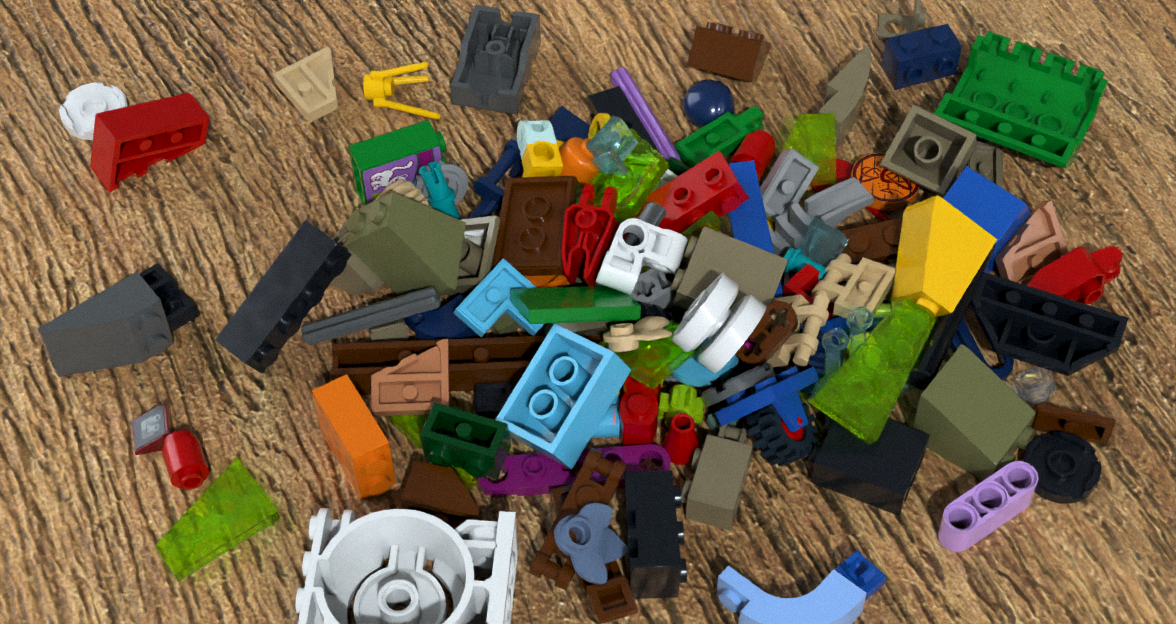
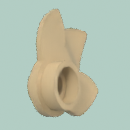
(627, 335)

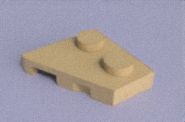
(310, 84)

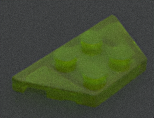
(643, 175)

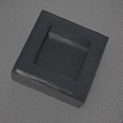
(491, 398)

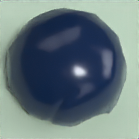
(707, 102)

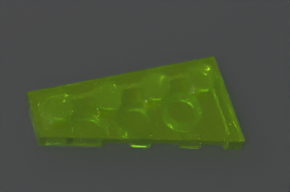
(873, 376)

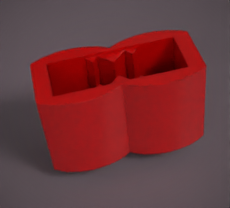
(638, 413)

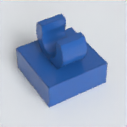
(862, 573)

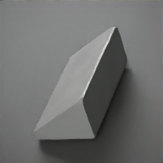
(786, 183)

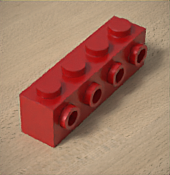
(696, 192)

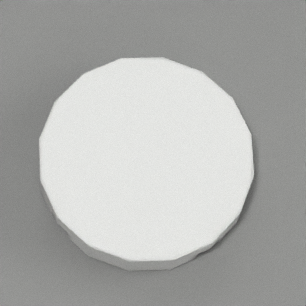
(84, 102)

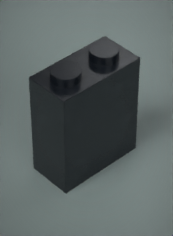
(870, 473)

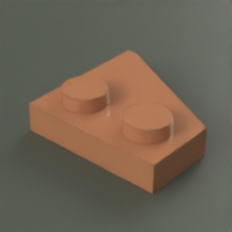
(1033, 245)
(413, 384)

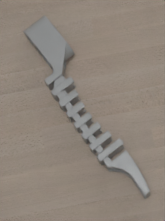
(827, 205)

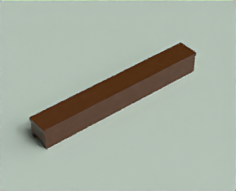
(469, 359)

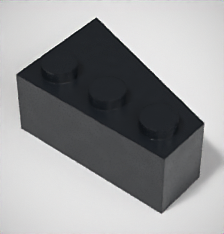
(653, 534)

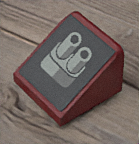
(151, 430)

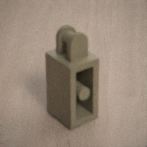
(718, 478)

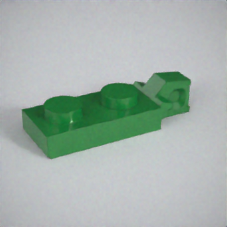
(719, 135)

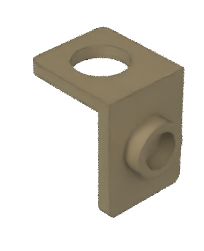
(909, 23)

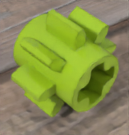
(680, 400)

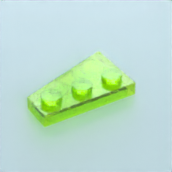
(217, 522)

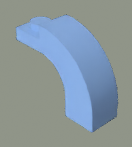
(830, 603)

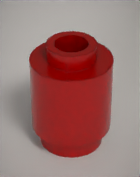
(757, 147)
(184, 460)

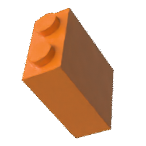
(354, 437)

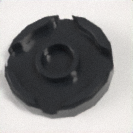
(1064, 466)

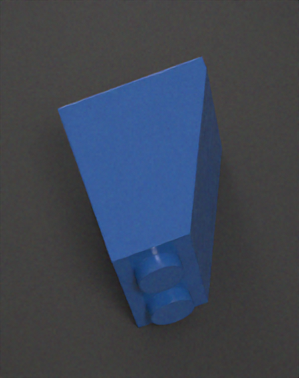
(988, 207)

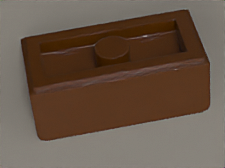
(1085, 425)

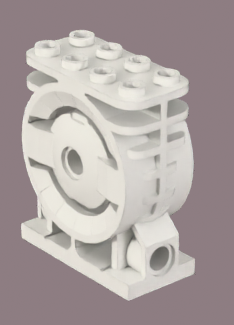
(352, 555)

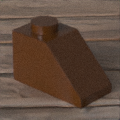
(439, 493)

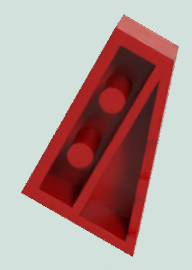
(144, 134)

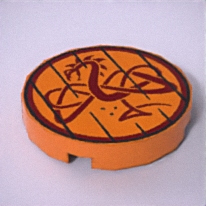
(887, 188)

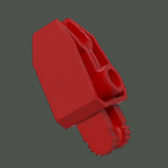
(588, 233)
(1079, 274)

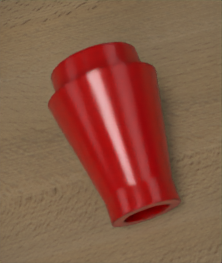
(681, 439)

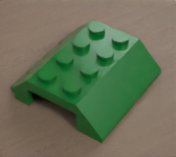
(1024, 102)

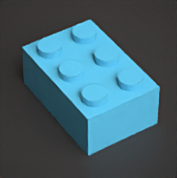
(563, 395)

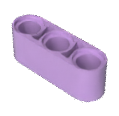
(994, 491)

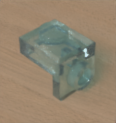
(612, 146)

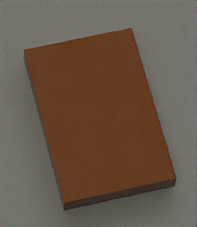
(533, 223)

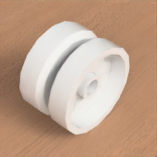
(723, 327)

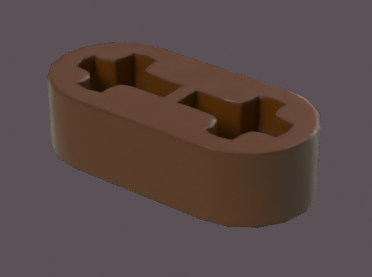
(774, 339)

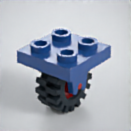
(776, 416)

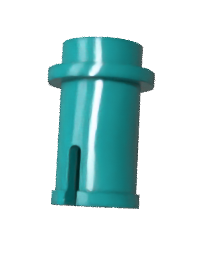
(797, 261)

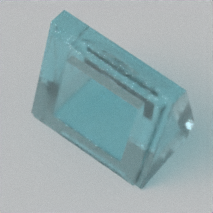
(823, 242)

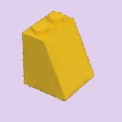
(938, 255)

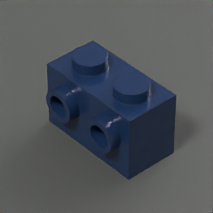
(921, 56)

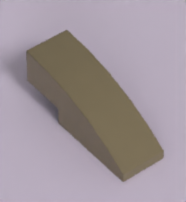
(847, 94)

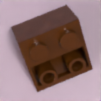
(727, 53)

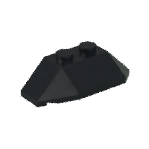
(1044, 326)

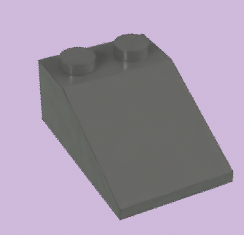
(108, 330)

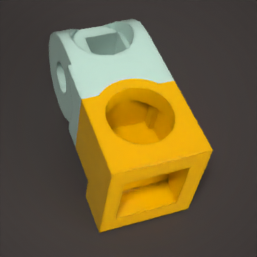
(538, 149)

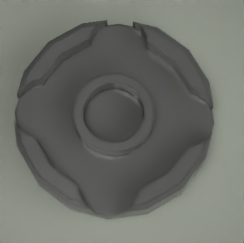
(737, 384)

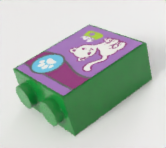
(394, 157)

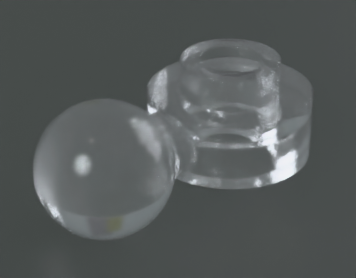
(1033, 384)

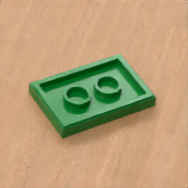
(574, 304)

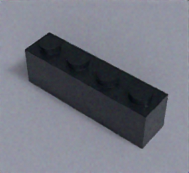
(283, 297)

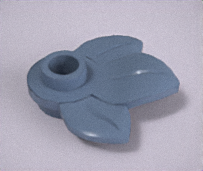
(594, 541)

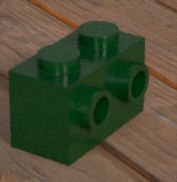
(465, 441)

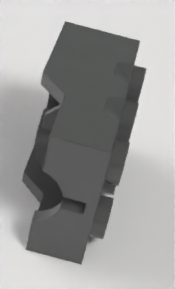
(496, 60)

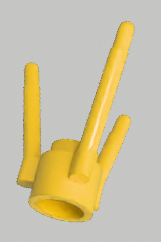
(381, 85)

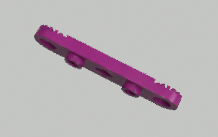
(539, 474)

